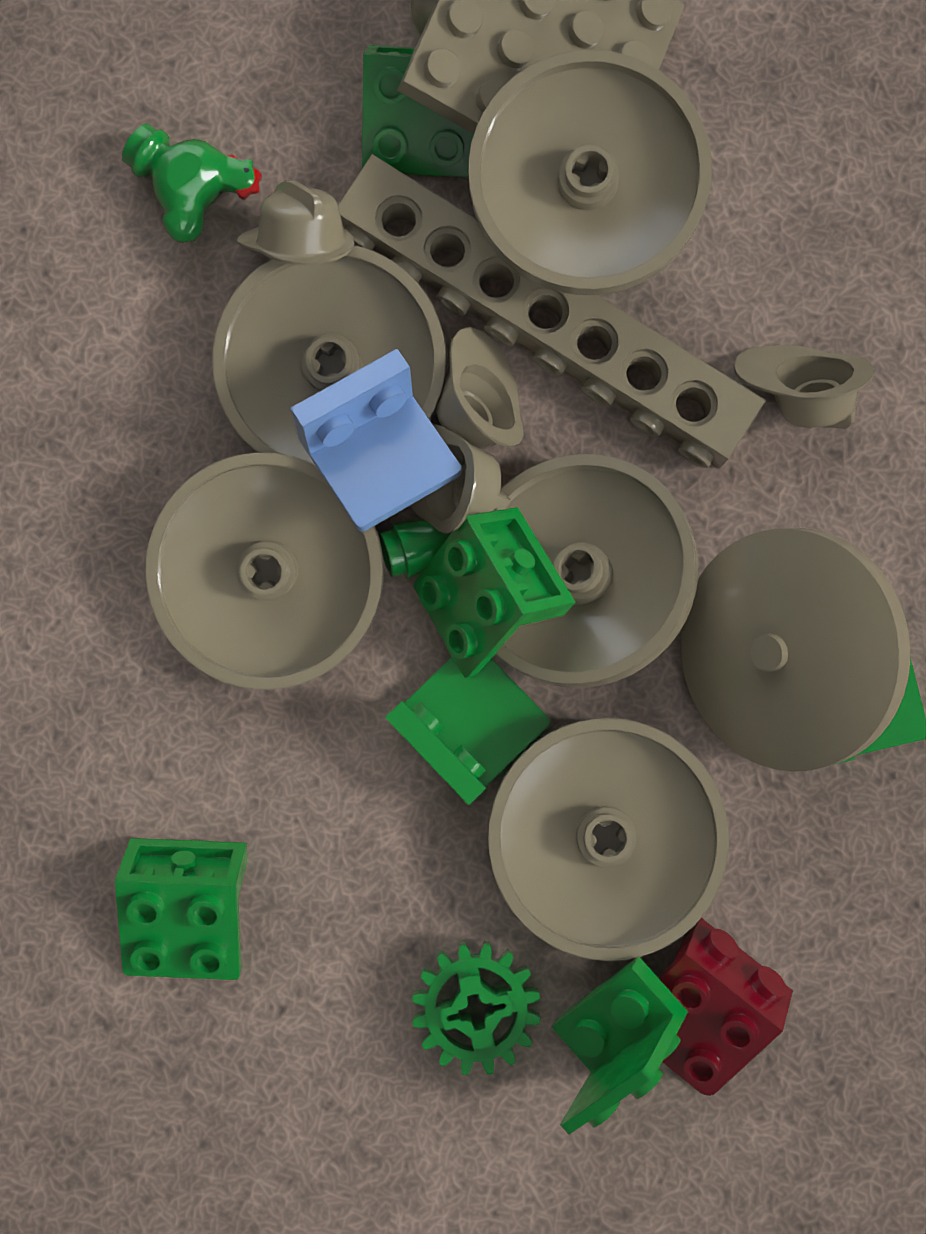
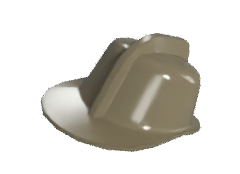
(299, 227)
(807, 383)
(481, 393)
(471, 493)

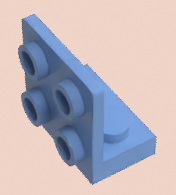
(374, 442)

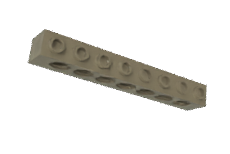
(386, 194)

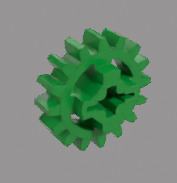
(448, 1014)

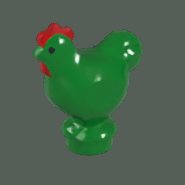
(187, 177)

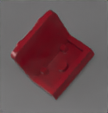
(730, 1005)

